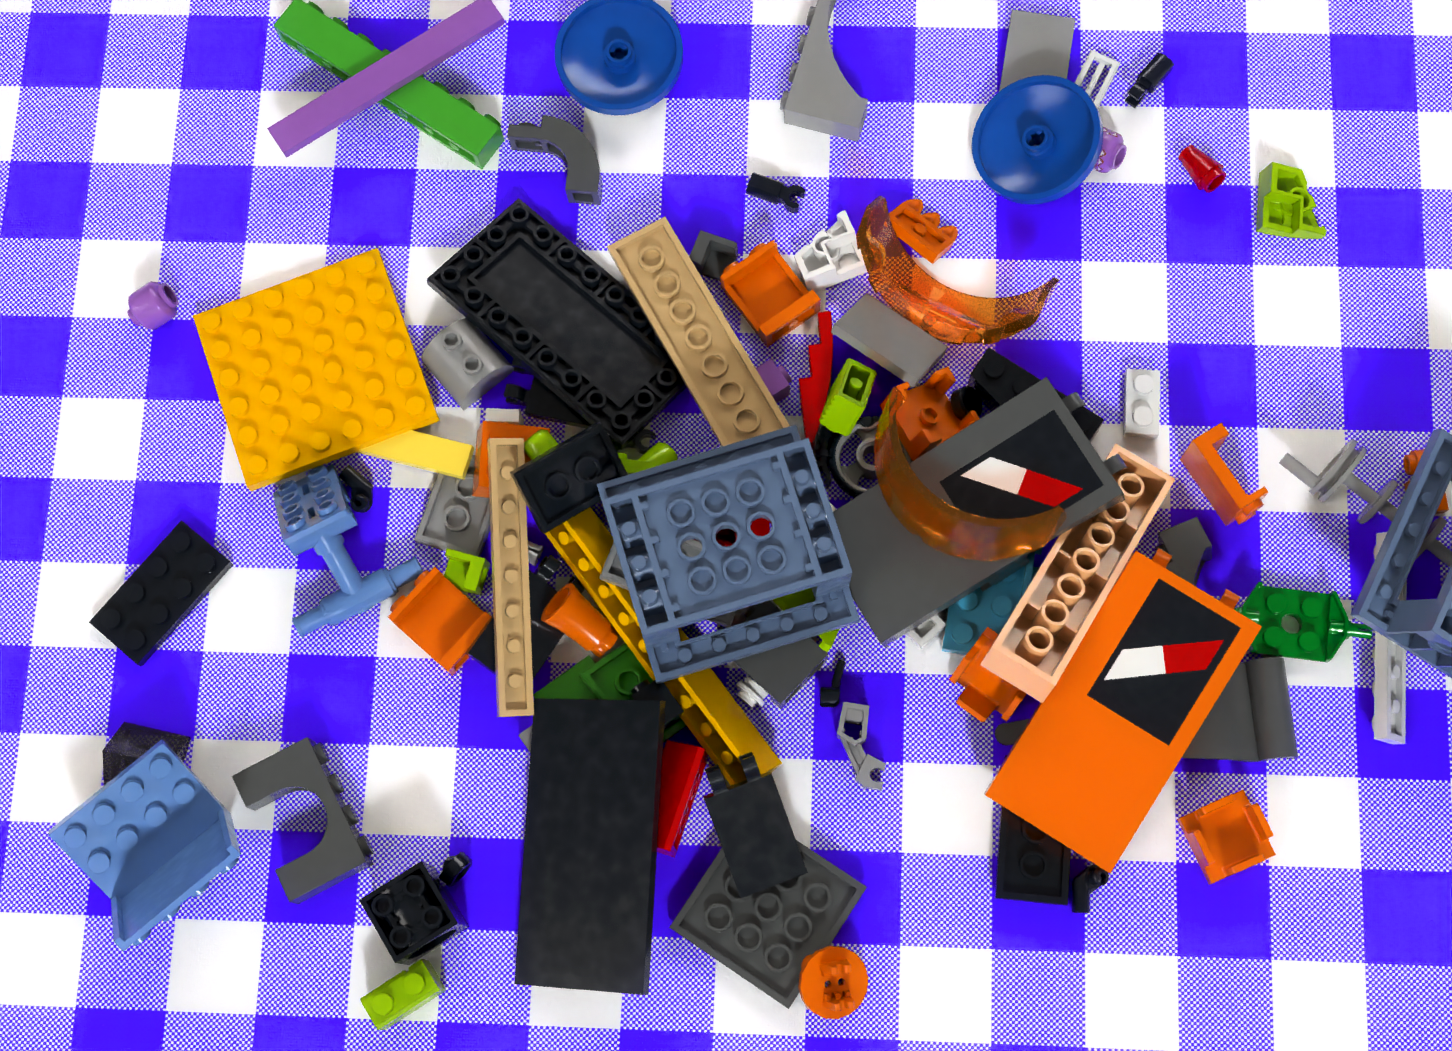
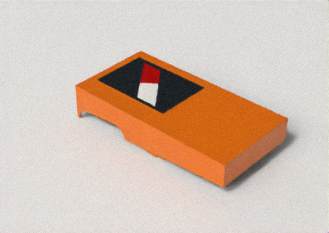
(1123, 710)

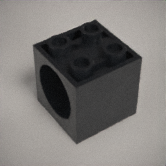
(414, 913)

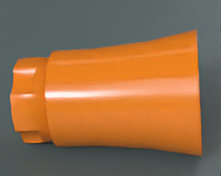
(580, 620)

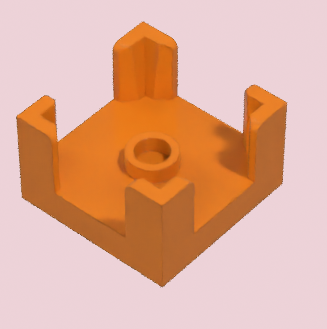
(927, 414)

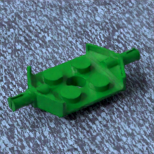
(1320, 620)

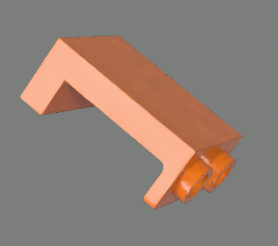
(768, 293)
(1217, 480)

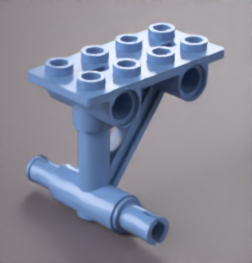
(314, 516)

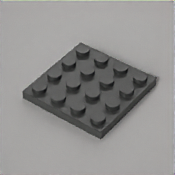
(772, 929)

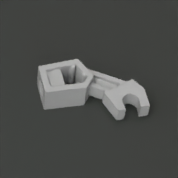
(862, 764)

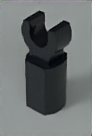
(1149, 79)
(774, 191)

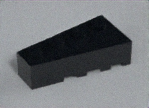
(1001, 380)

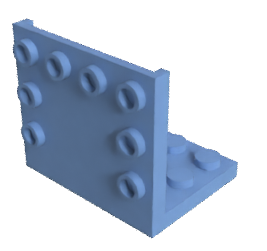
(149, 841)

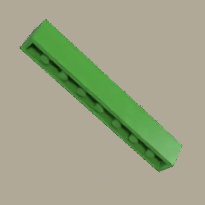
(418, 102)

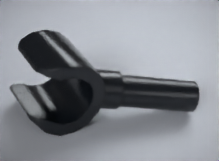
(830, 695)

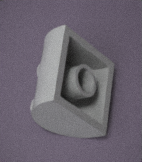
(465, 362)

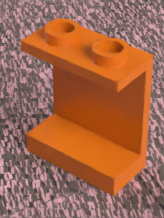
(439, 619)

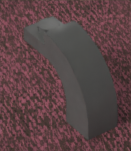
(571, 146)

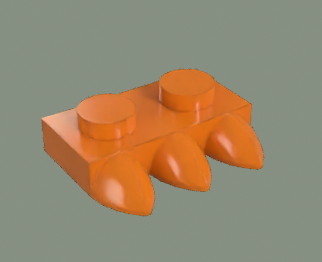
(922, 230)

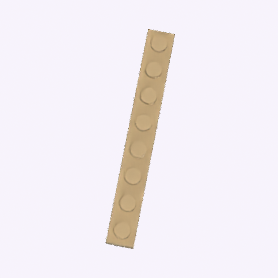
(510, 580)

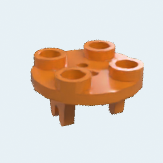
(831, 965)

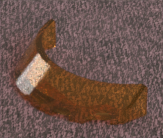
(932, 305)
(941, 524)

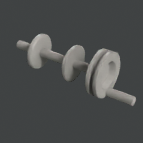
(1340, 471)

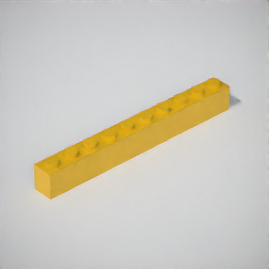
(706, 702)

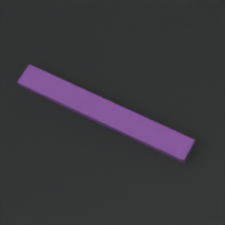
(385, 76)

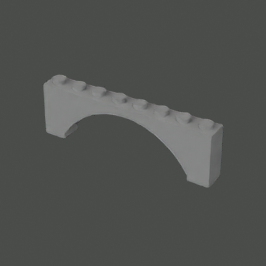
(819, 92)

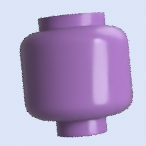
(152, 305)

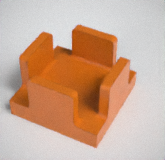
(984, 689)
(1227, 836)

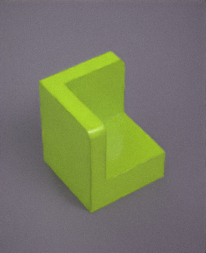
(466, 571)

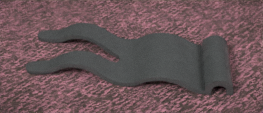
(1245, 724)

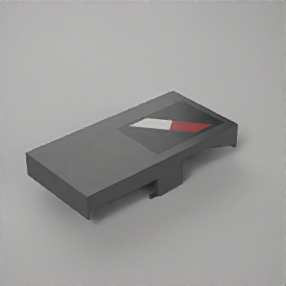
(1000, 467)

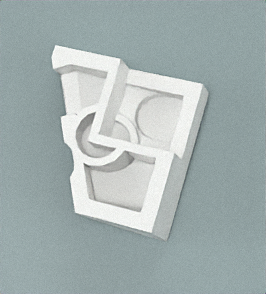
(831, 256)

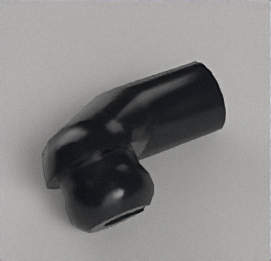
(360, 489)
(1084, 884)

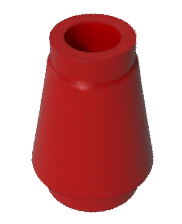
(1203, 169)

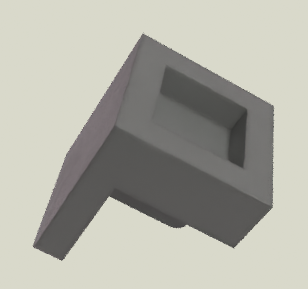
(713, 254)

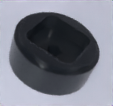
(965, 400)
(455, 868)

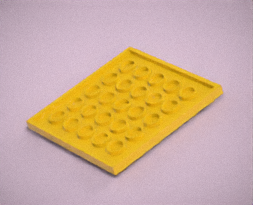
(314, 369)

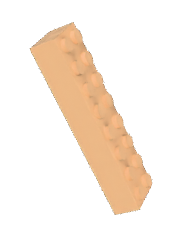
(1075, 583)

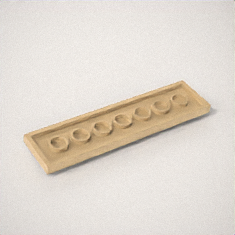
(696, 334)

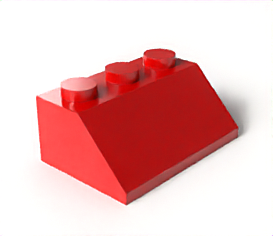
(680, 780)

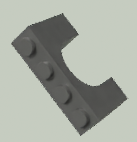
(341, 849)

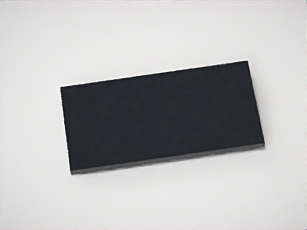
(562, 321)
(591, 845)

